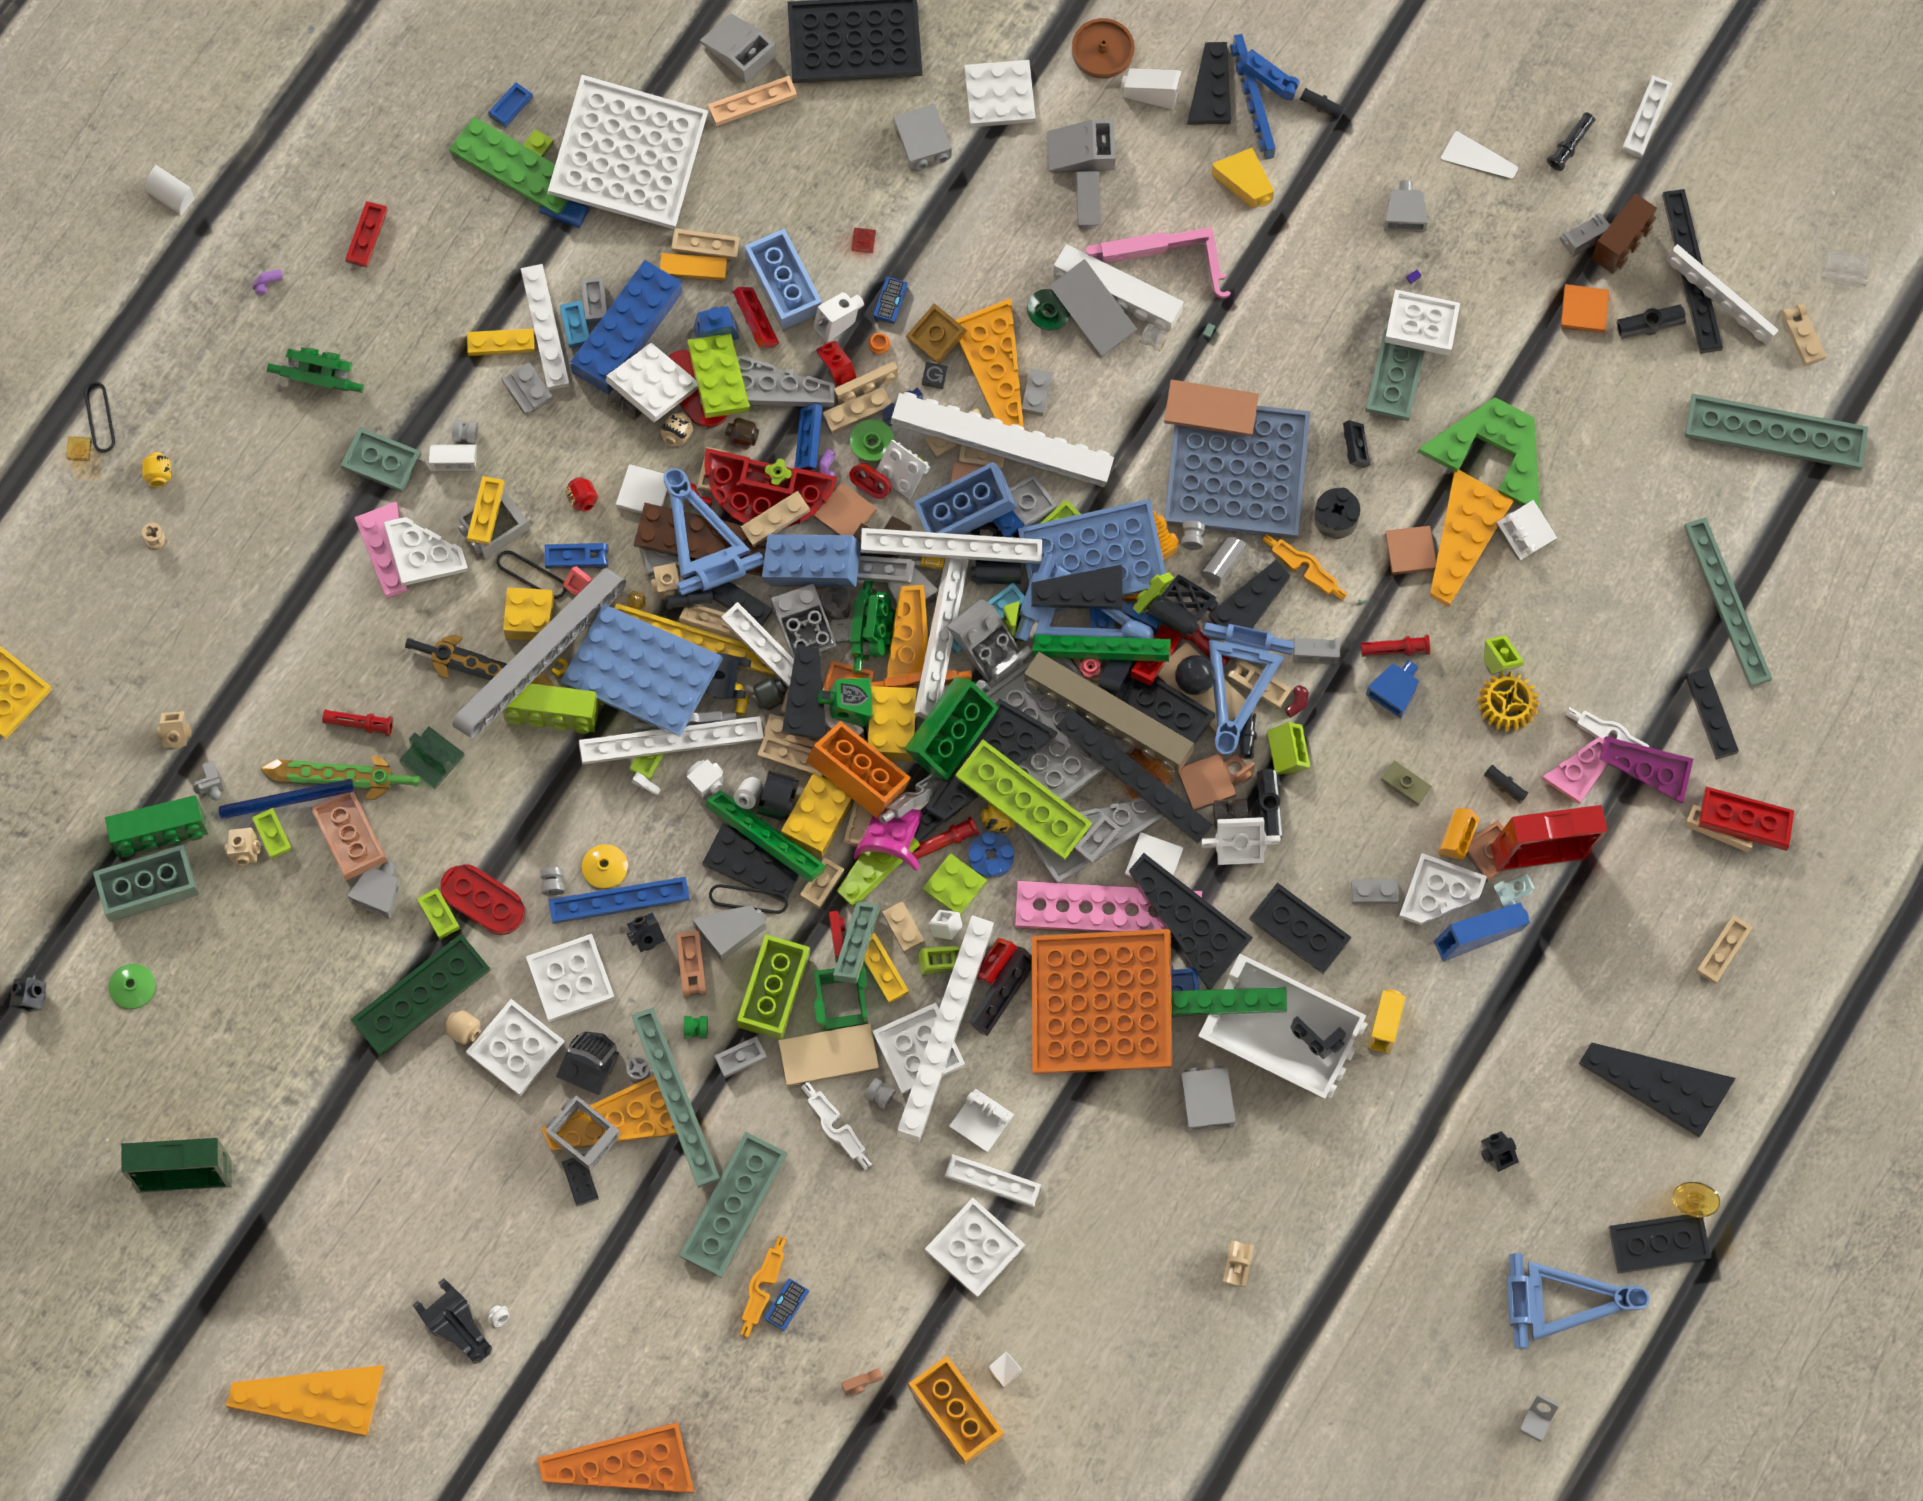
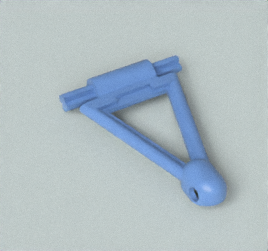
(714, 568)
(1044, 615)
(1249, 646)
(1526, 1300)

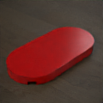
(691, 404)
(482, 899)

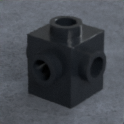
(645, 932)
(28, 993)
(1499, 1151)

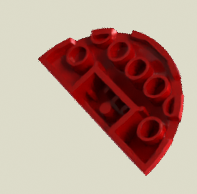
(747, 491)

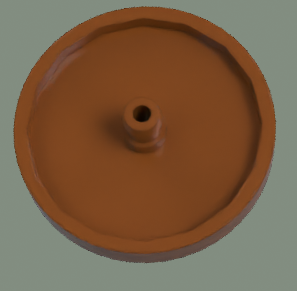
(1103, 48)

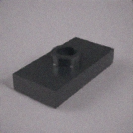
(580, 1182)

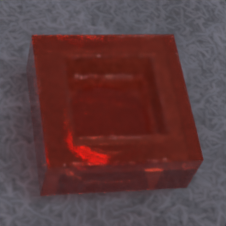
(863, 240)

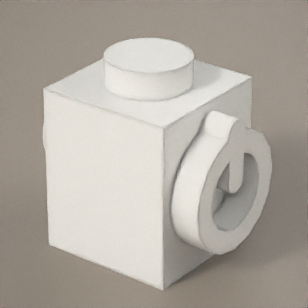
(705, 778)

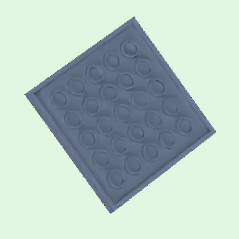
(1241, 479)

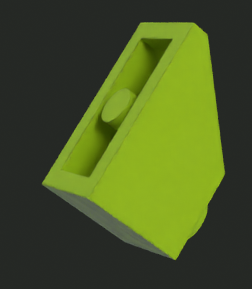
(1501, 655)

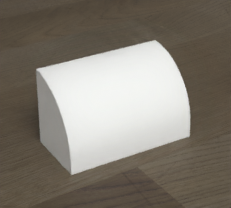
(169, 190)
(453, 457)

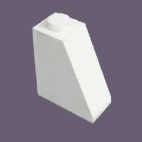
(1152, 86)

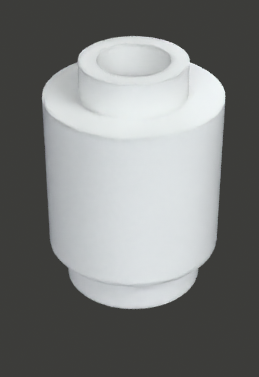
(748, 793)

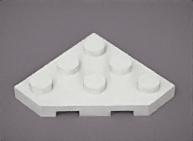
(421, 553)
(1439, 889)

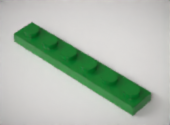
(1102, 648)
(765, 836)
(1229, 1001)

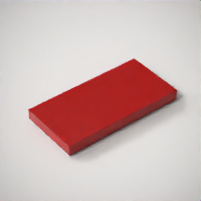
(1746, 818)

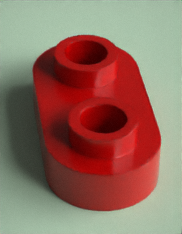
(871, 481)

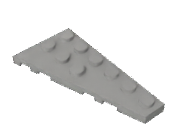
(782, 388)
(1130, 816)

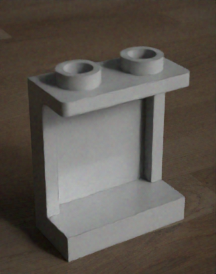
(923, 137)
(1207, 1099)

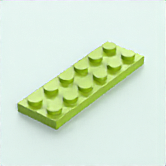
(1023, 799)

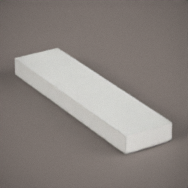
(1646, 117)
(992, 1181)

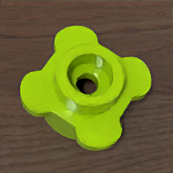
(782, 476)

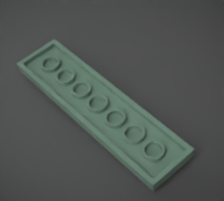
(1776, 431)

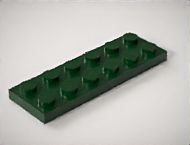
(420, 994)

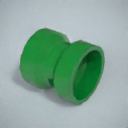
(695, 1027)

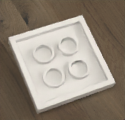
(999, 93)
(1422, 322)
(652, 382)
(570, 977)
(905, 1043)
(515, 1047)
(974, 1247)

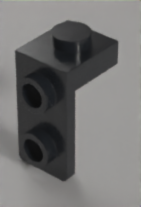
(1315, 1043)

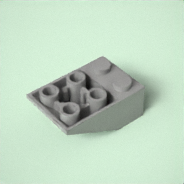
(740, 46)
(1082, 146)
(802, 619)
(983, 637)

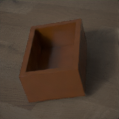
(1624, 234)

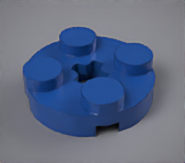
(993, 867)

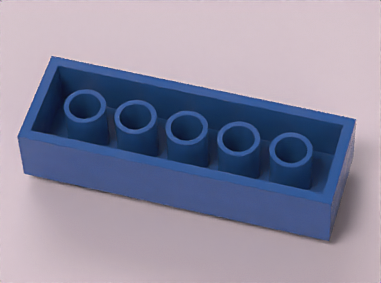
(626, 324)

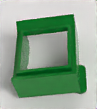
(825, 977)

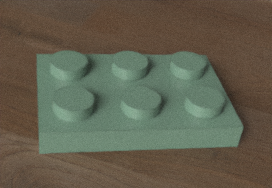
(381, 459)

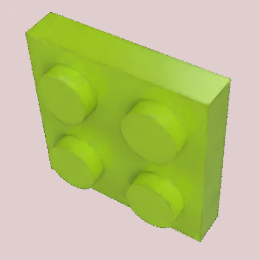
(954, 885)

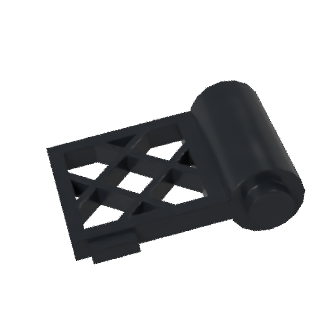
(995, 571)
(1175, 613)

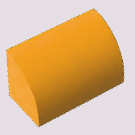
(1459, 834)

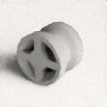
(635, 1066)

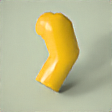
(741, 704)

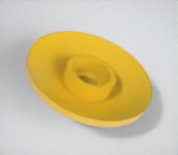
(607, 876)

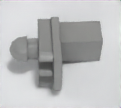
(211, 785)

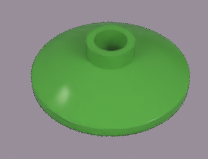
(870, 431)
(137, 995)

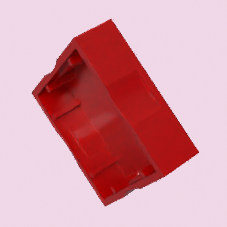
(1548, 838)

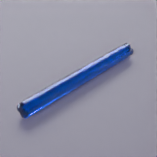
(286, 798)

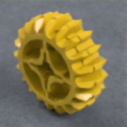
(1489, 694)

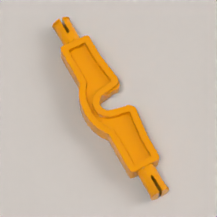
(1314, 575)
(759, 1299)

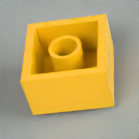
(527, 612)

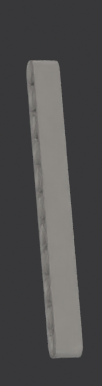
(538, 653)

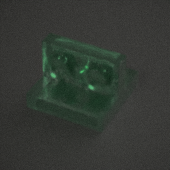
(431, 757)

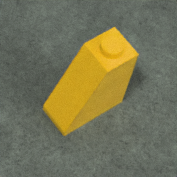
(1245, 178)
(1386, 1021)

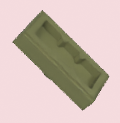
(1406, 783)

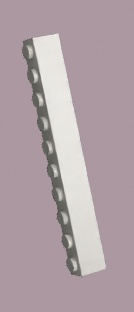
(1002, 440)
(945, 1029)

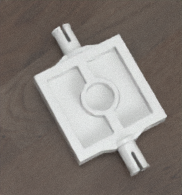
(1240, 841)

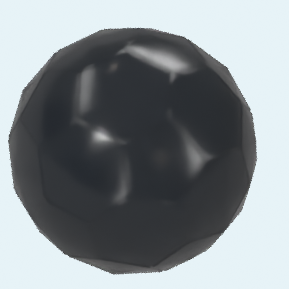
(1195, 675)

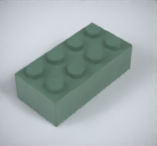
(146, 883)

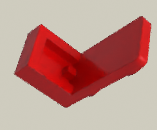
(837, 362)

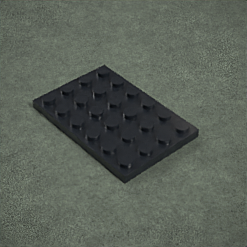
(853, 39)

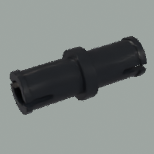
(1322, 103)
(689, 599)
(1247, 738)
(1506, 784)

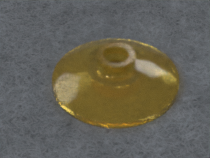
(1696, 1199)

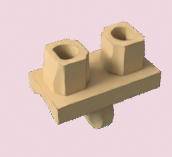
(1238, 1264)

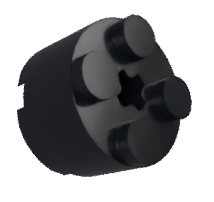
(1339, 501)
(776, 795)

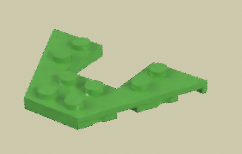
(1502, 428)

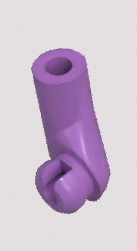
(263, 280)
(824, 464)

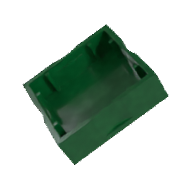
(176, 1165)

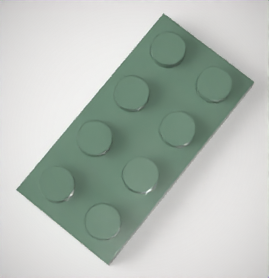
(1394, 380)

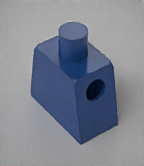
(715, 322)
(1394, 688)

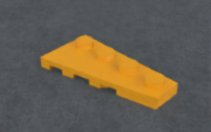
(909, 633)

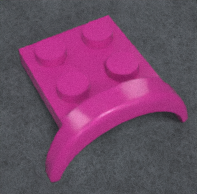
(891, 837)

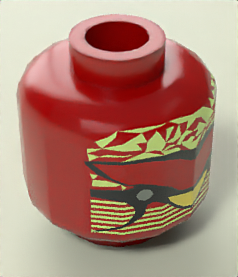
(581, 494)

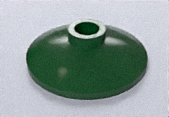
(1047, 301)

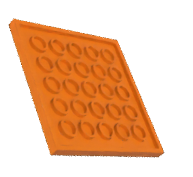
(1101, 1001)

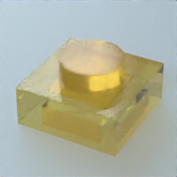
(78, 448)

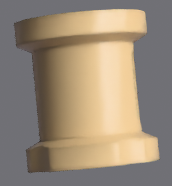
(157, 531)

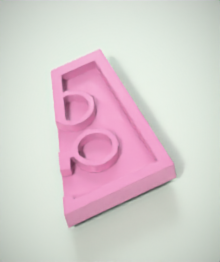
(1578, 773)

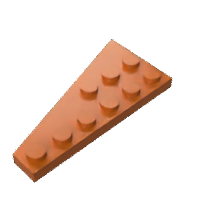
(634, 1461)

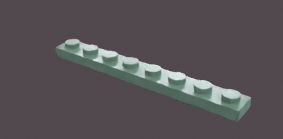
(1728, 602)
(675, 1097)

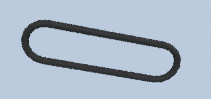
(90, 418)
(532, 564)
(751, 890)

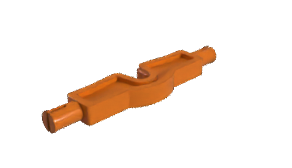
(914, 679)

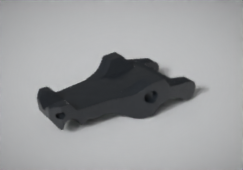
(725, 678)
(453, 1321)

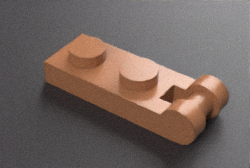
(691, 962)

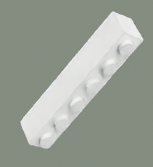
(1129, 292)

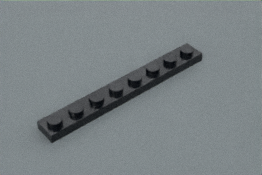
(1134, 776)

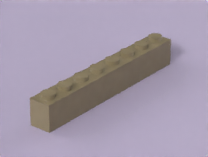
(1108, 712)

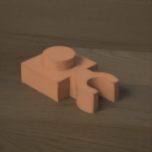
(857, 1384)

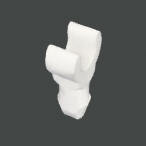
(641, 781)

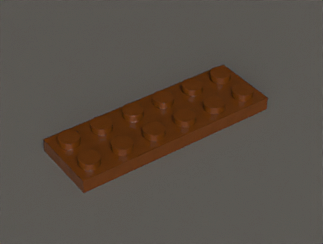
(658, 534)

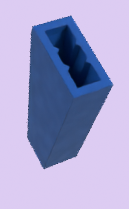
(1481, 931)

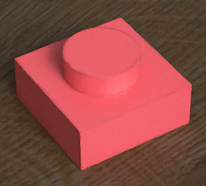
(576, 580)

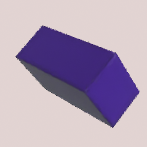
(1413, 276)

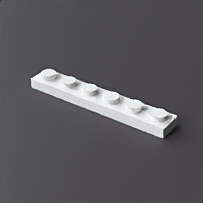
(1721, 294)
(545, 327)

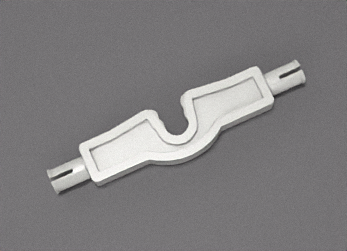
(1600, 728)
(844, 1136)

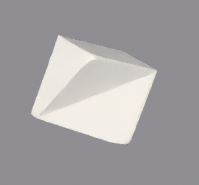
(945, 924)
(1005, 1369)

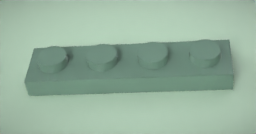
(856, 942)

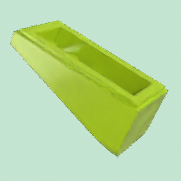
(936, 968)

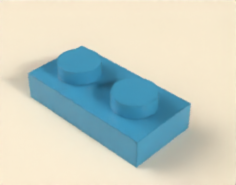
(574, 323)

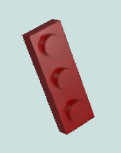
(366, 234)
(755, 317)
(1148, 670)

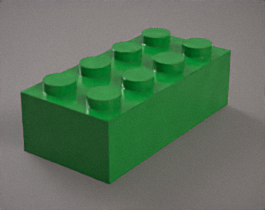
(951, 728)
(156, 826)

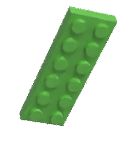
(507, 163)

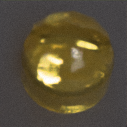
(636, 600)

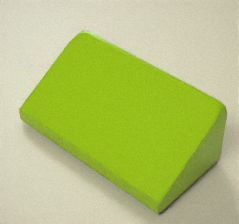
(1010, 617)

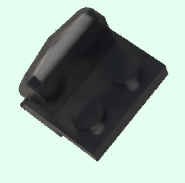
(589, 1061)

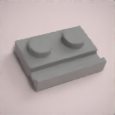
(527, 389)

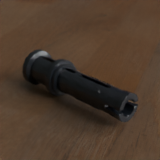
(1567, 147)

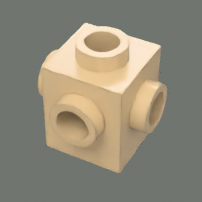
(666, 580)
(173, 730)
(242, 846)

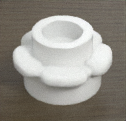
(498, 1316)

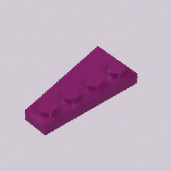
(1653, 767)

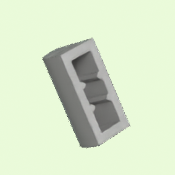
(1224, 561)

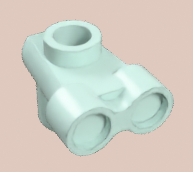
(1509, 890)

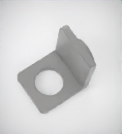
(1538, 1420)

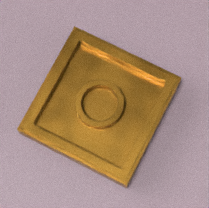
(936, 333)

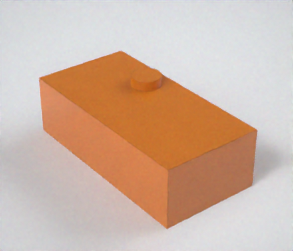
(858, 769)

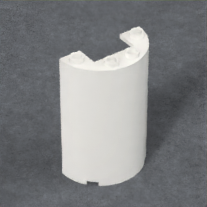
(1269, 1040)

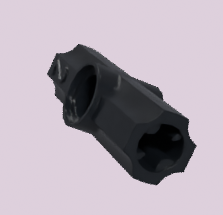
(1639, 325)
(1268, 791)

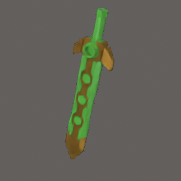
(375, 778)

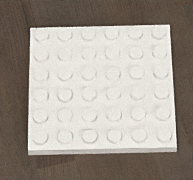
(627, 152)

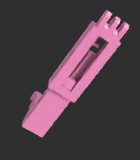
(1158, 244)

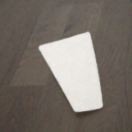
(1472, 154)

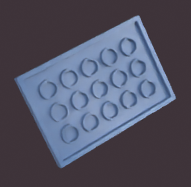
(1103, 540)
(642, 670)

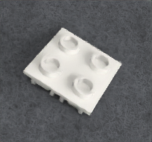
(902, 468)
(1526, 530)
(981, 1120)

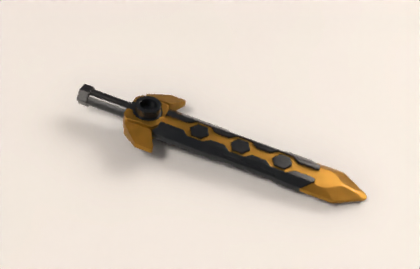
(464, 660)

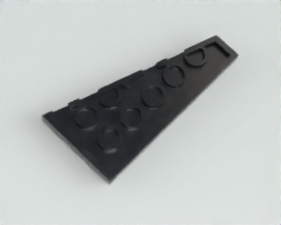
(1010, 733)
(1198, 928)
(1672, 1089)

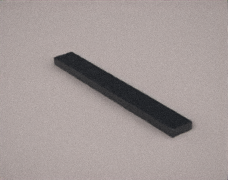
(1699, 304)

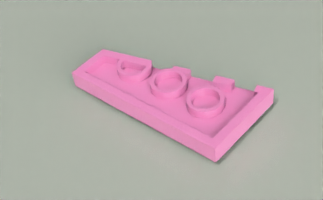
(377, 545)

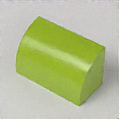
(1288, 748)

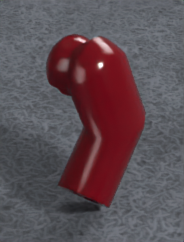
(1300, 702)

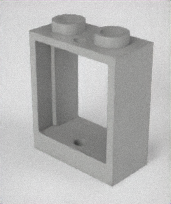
(513, 512)
(599, 1149)

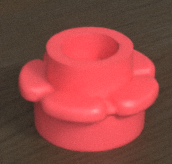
(1090, 673)

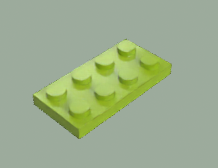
(718, 375)

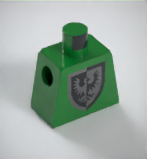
(849, 700)

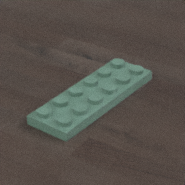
(733, 1205)

